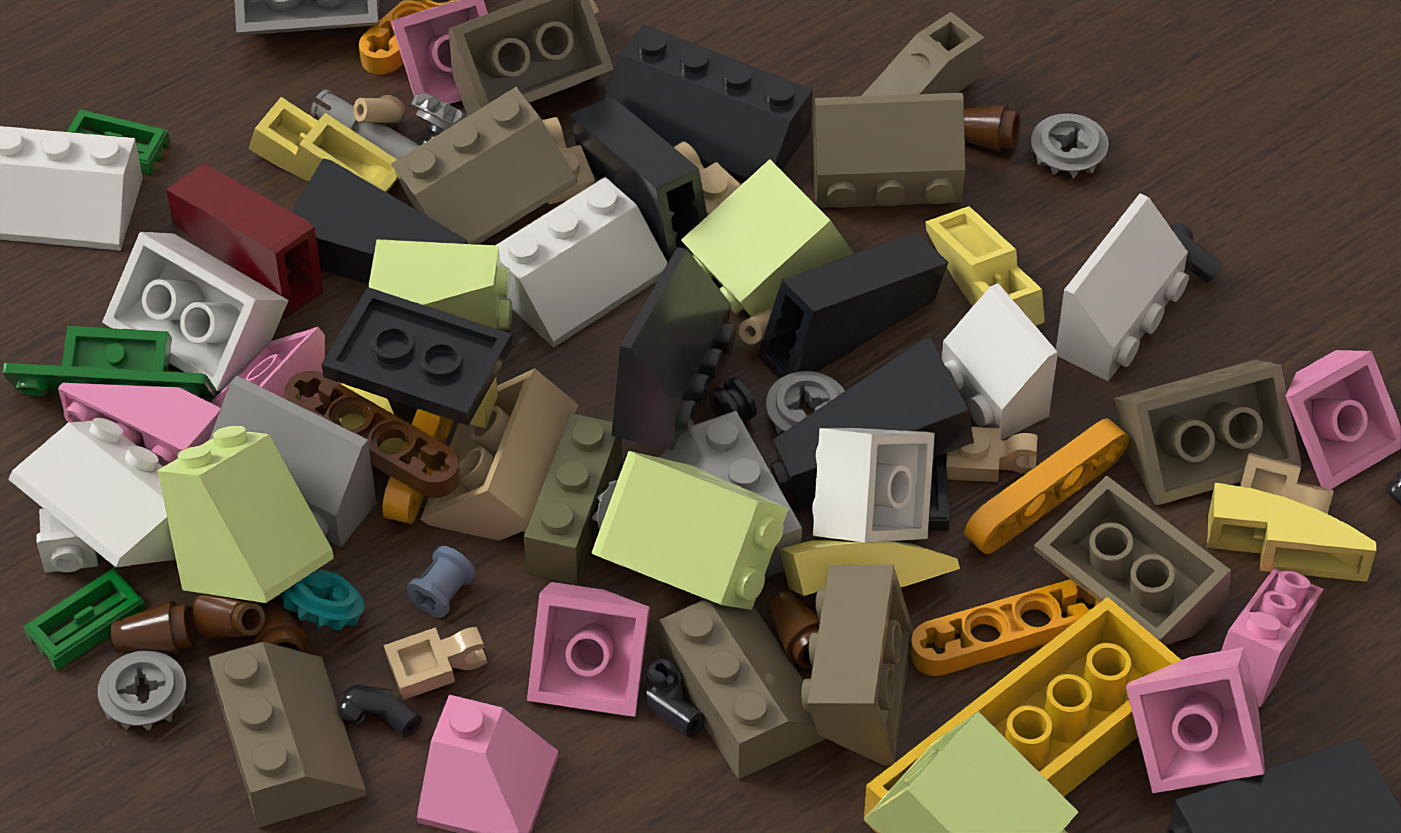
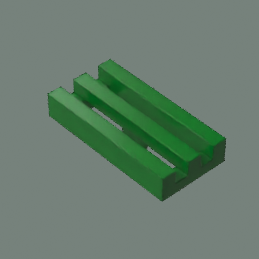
(111, 126)
(89, 623)

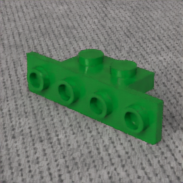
(109, 358)

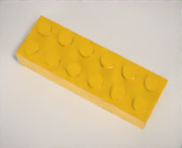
(1064, 703)

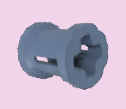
(441, 581)

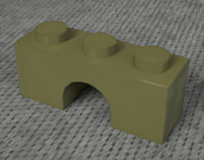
(561, 522)

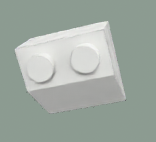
(1001, 364)
(873, 484)

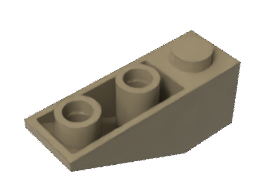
(935, 61)

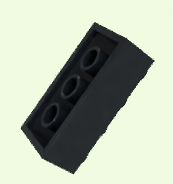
(711, 102)
(671, 355)

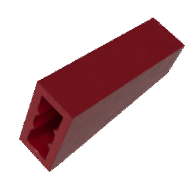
(249, 234)

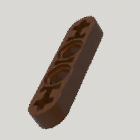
(377, 428)

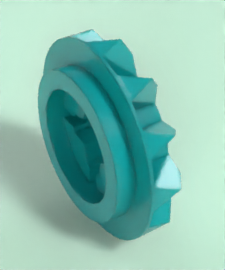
(324, 600)

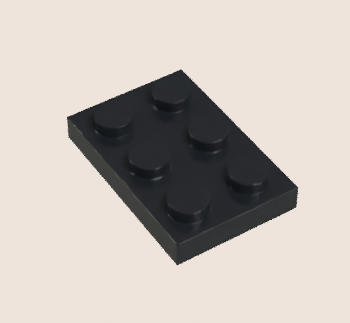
(417, 355)

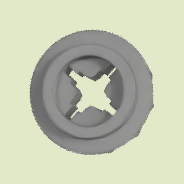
(436, 111)
(1061, 130)
(785, 397)
(119, 689)

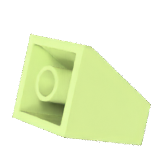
(763, 237)
(446, 277)
(239, 518)
(690, 530)
(972, 785)

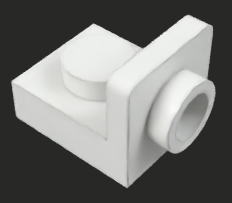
(61, 548)

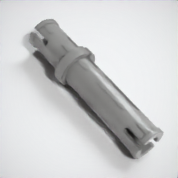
(376, 133)

